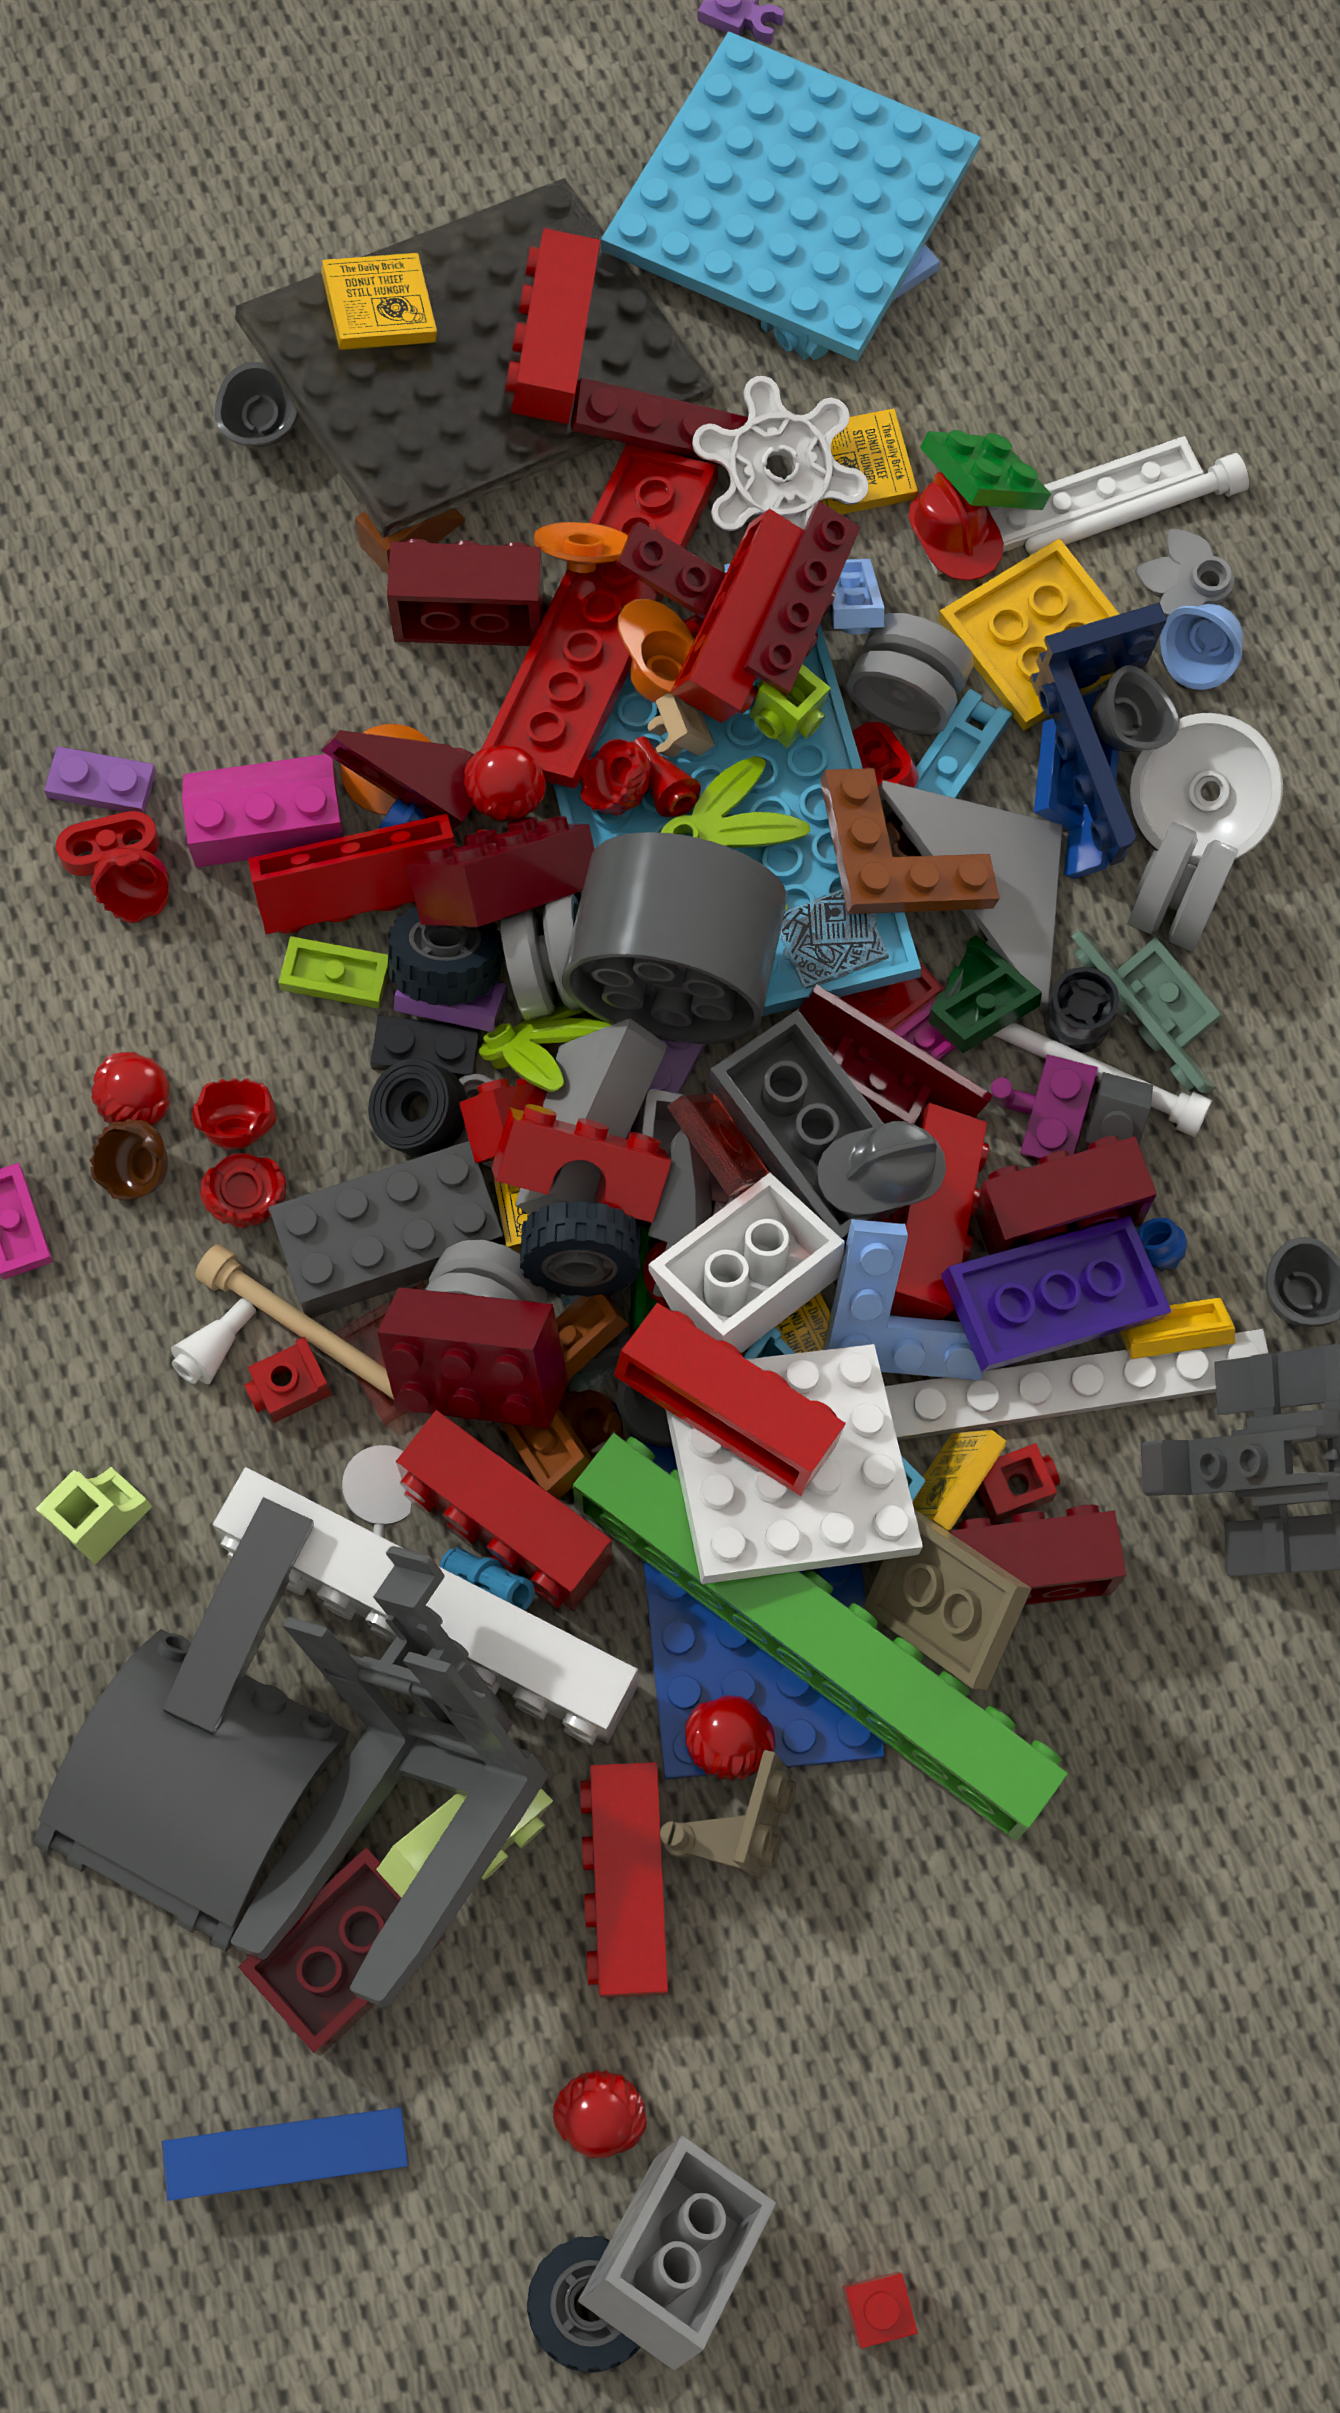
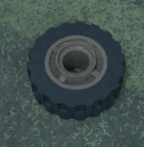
(443, 961)
(580, 1248)
(552, 2315)

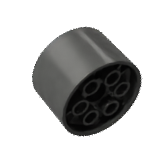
(675, 937)

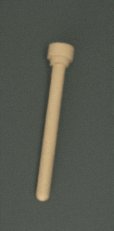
(222, 1271)

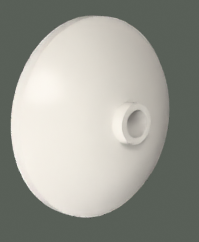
(1206, 750)

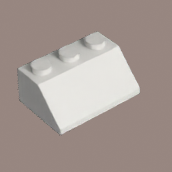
(750, 1264)

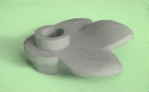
(1180, 573)

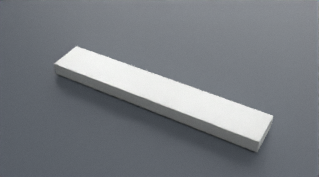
(1099, 490)

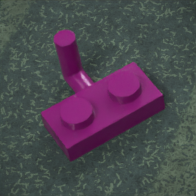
(1056, 1109)

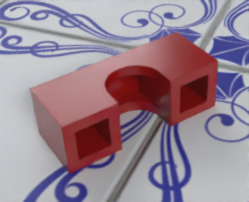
(538, 1145)

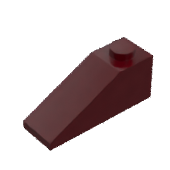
(408, 770)

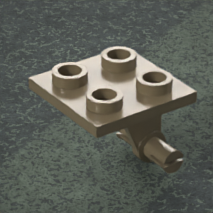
(742, 1840)

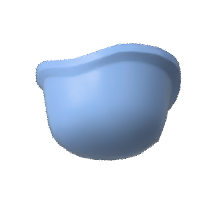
(1201, 645)

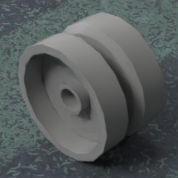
(910, 674)
(1180, 886)
(538, 956)
(483, 1270)

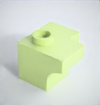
(94, 1511)

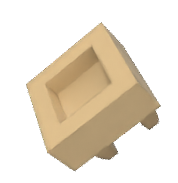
(684, 727)

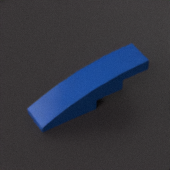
(284, 2153)

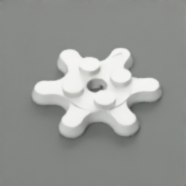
(775, 431)

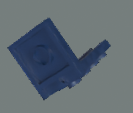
(1074, 662)

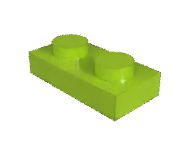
(334, 972)

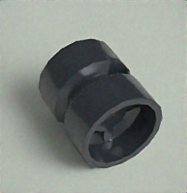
(1081, 1009)

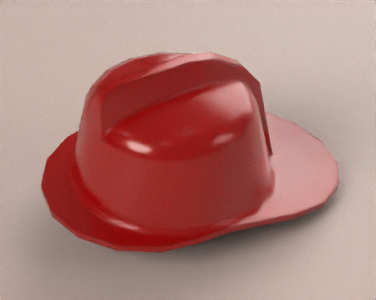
(954, 534)

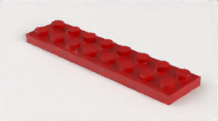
(578, 653)

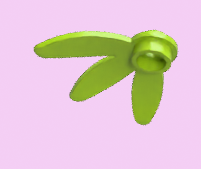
(739, 830)
(520, 1049)

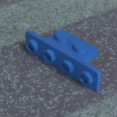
(1058, 803)

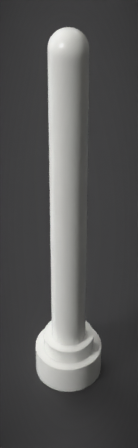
(1226, 476)
(1184, 1110)

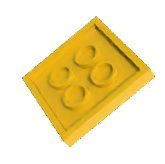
(1014, 612)

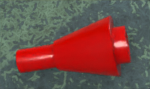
(670, 787)

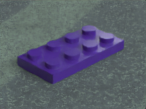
(1055, 1293)

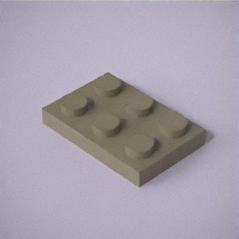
(949, 1604)

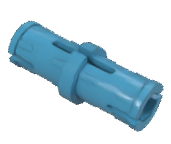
(490, 1576)

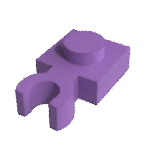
(741, 14)

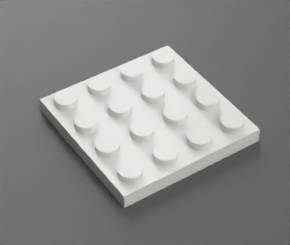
(849, 1512)

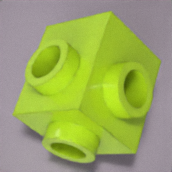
(791, 714)

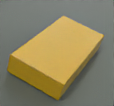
(1184, 1329)

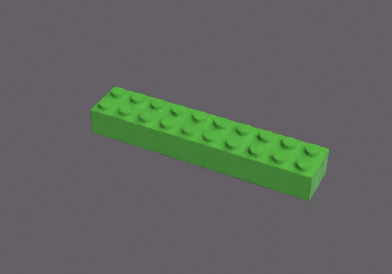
(830, 1648)

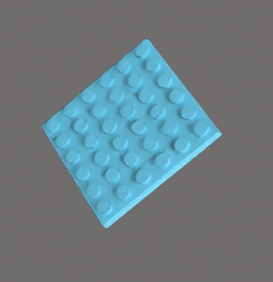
(791, 195)

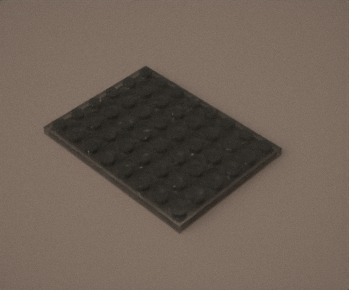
(433, 420)

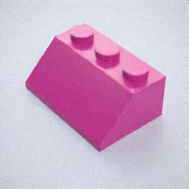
(260, 809)

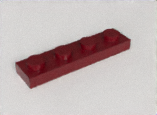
(644, 418)

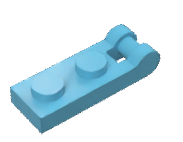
(961, 747)

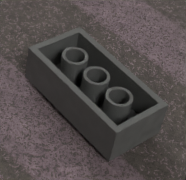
(792, 1106)
(383, 1228)

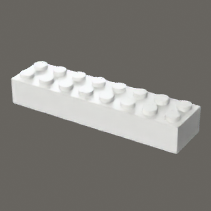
(505, 1644)

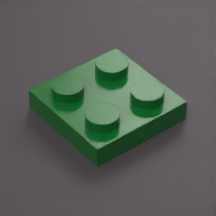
(985, 470)

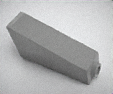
(603, 1082)

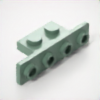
(1164, 1000)

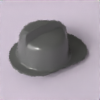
(881, 1168)

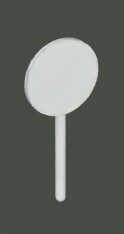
(374, 1489)

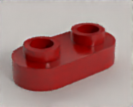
(882, 751)
(104, 835)

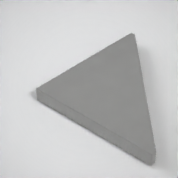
(1024, 866)

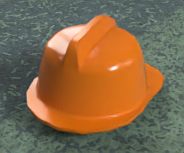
(657, 645)

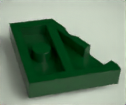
(981, 997)

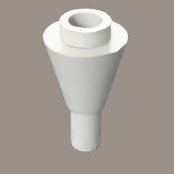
(203, 1352)

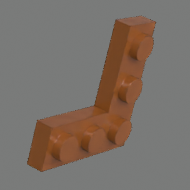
(889, 884)
(556, 1452)

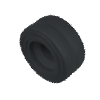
(391, 1101)

